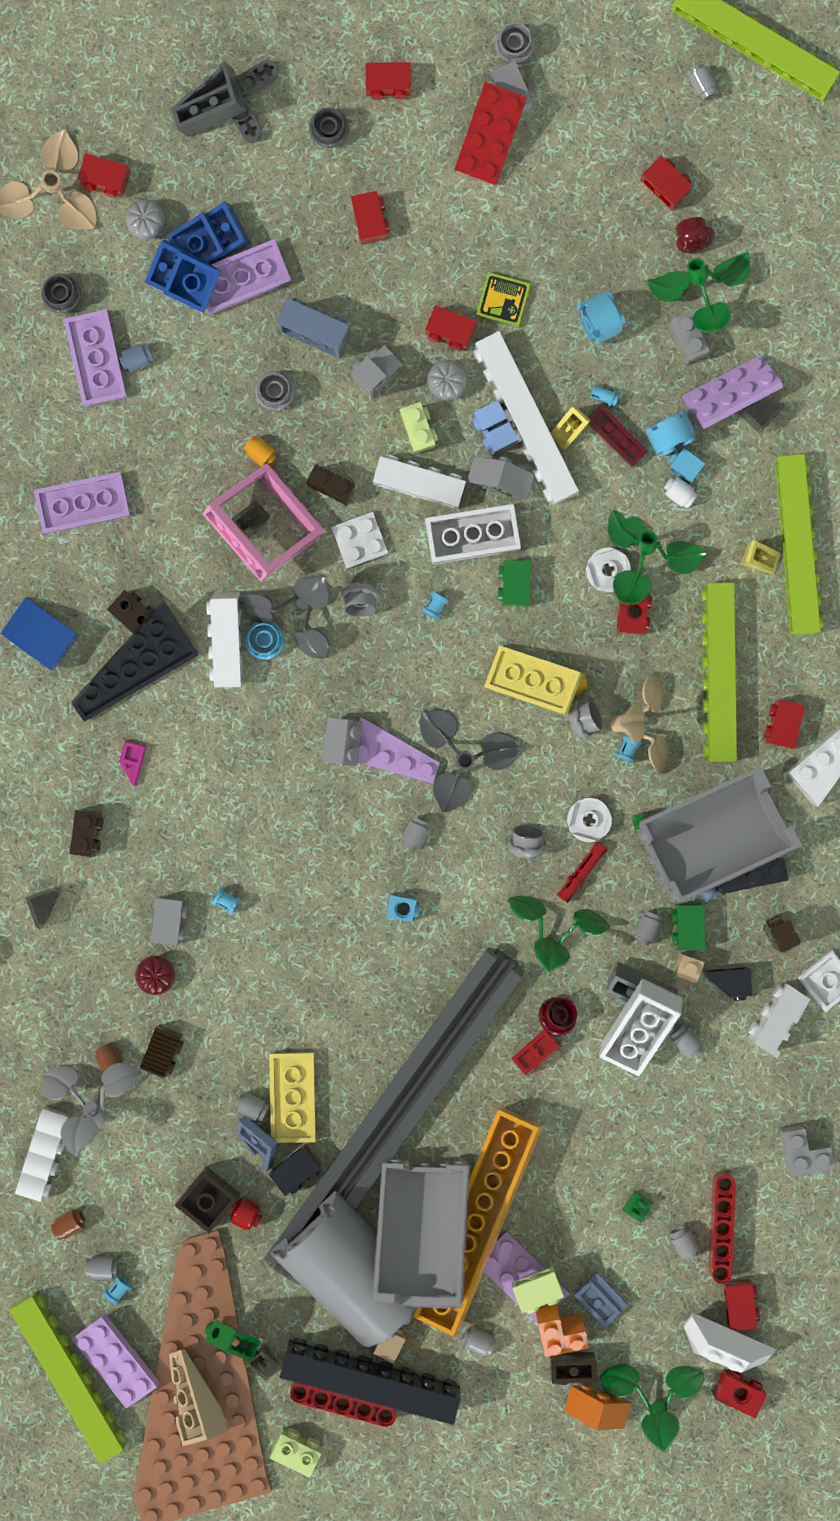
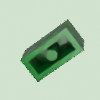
(515, 583)
(689, 927)

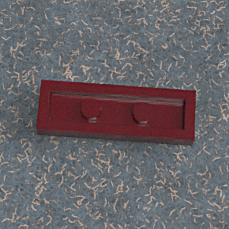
(616, 436)

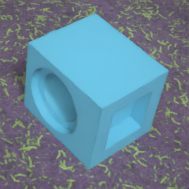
(685, 465)
(392, 911)

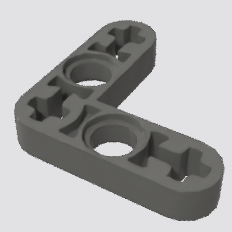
(248, 91)

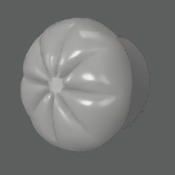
(514, 43)
(145, 219)
(446, 380)
(275, 390)
(360, 599)
(584, 718)
(527, 842)

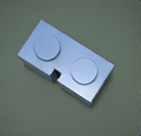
(493, 424)

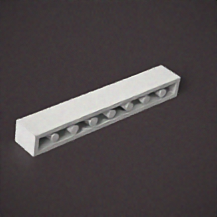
(526, 418)

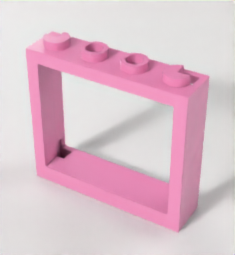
(240, 542)

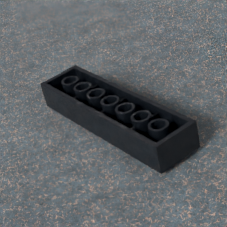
(371, 1381)

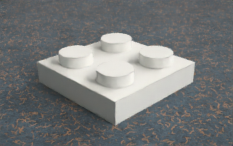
(359, 540)

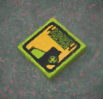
(503, 299)

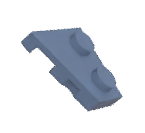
(257, 1141)

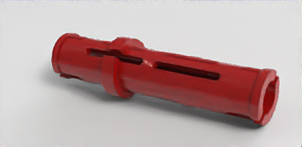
(580, 874)

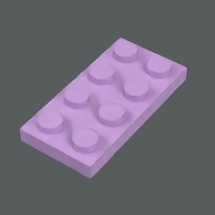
(248, 276)
(95, 358)
(732, 391)
(82, 503)
(512, 1262)
(115, 1361)

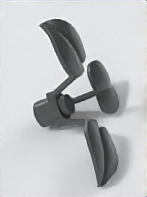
(309, 594)
(453, 790)

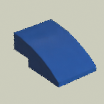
(212, 234)
(182, 276)
(39, 634)

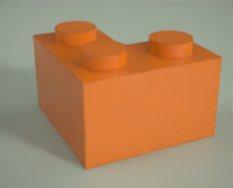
(560, 1334)
(597, 1408)

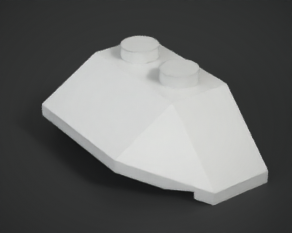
(725, 1345)

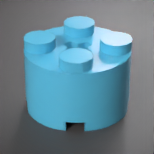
(600, 317)
(671, 432)

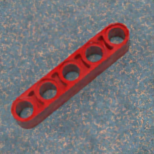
(725, 1237)
(350, 1410)

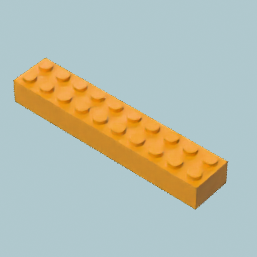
(489, 1200)

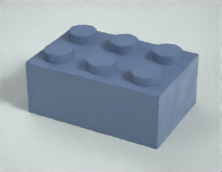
(313, 327)

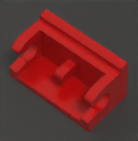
(535, 1052)

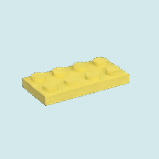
(533, 680)
(292, 1097)

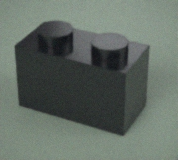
(295, 1170)

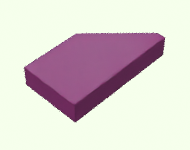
(132, 759)

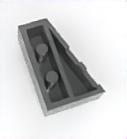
(210, 103)

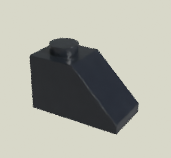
(732, 981)

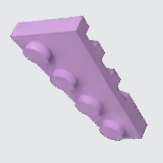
(389, 753)

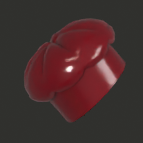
(694, 235)
(155, 975)
(558, 1016)

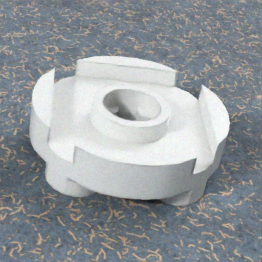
(596, 563)
(594, 831)

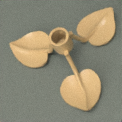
(61, 154)
(633, 723)

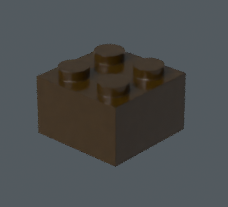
(207, 1199)

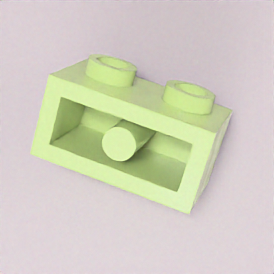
(417, 428)
(537, 1290)
(296, 1451)

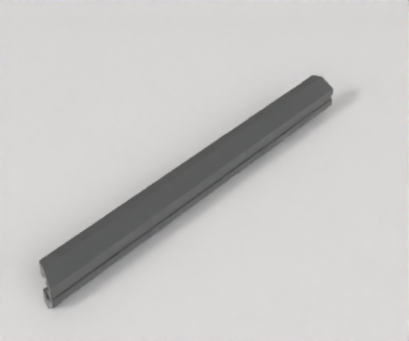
(410, 1091)

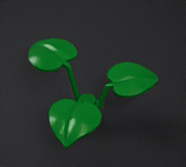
(715, 316)
(632, 587)
(547, 950)
(660, 1425)

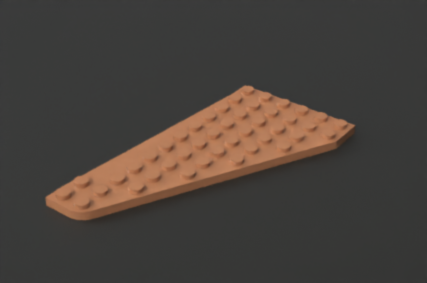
(226, 1468)

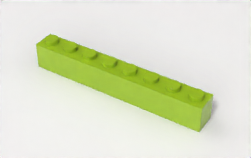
(760, 44)
(798, 544)
(720, 672)
(68, 1377)

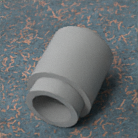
(703, 82)
(415, 834)
(648, 928)
(686, 1041)
(251, 1107)
(684, 1242)
(101, 1267)
(478, 1341)

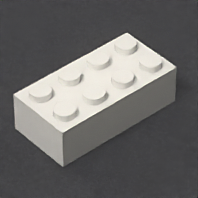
(472, 534)
(641, 1027)

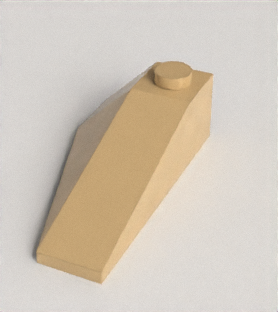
(199, 1411)

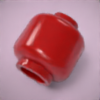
(245, 1214)

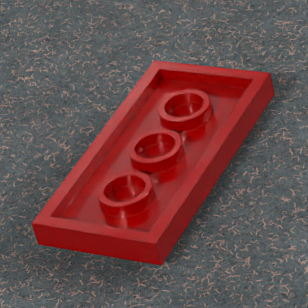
(490, 133)

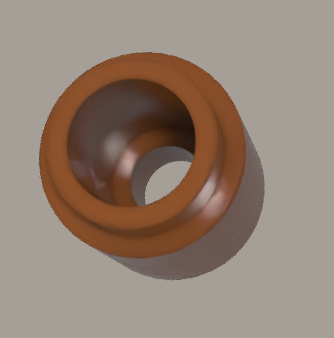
(107, 1056)
(68, 1224)

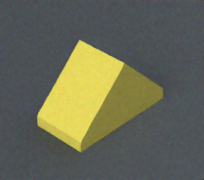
(569, 427)
(760, 557)

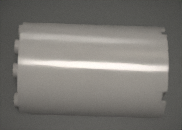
(716, 836)
(421, 1235)
(337, 1268)

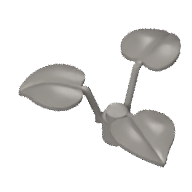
(76, 1131)

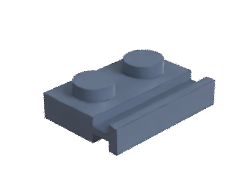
(600, 1299)

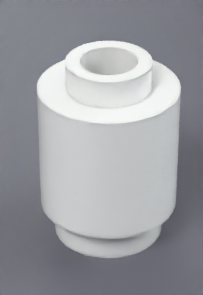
(680, 492)

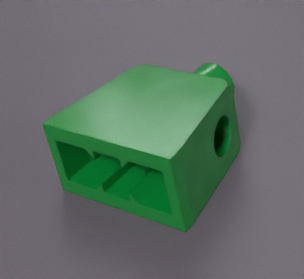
(223, 1336)

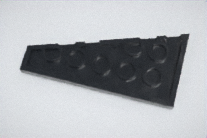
(147, 655)

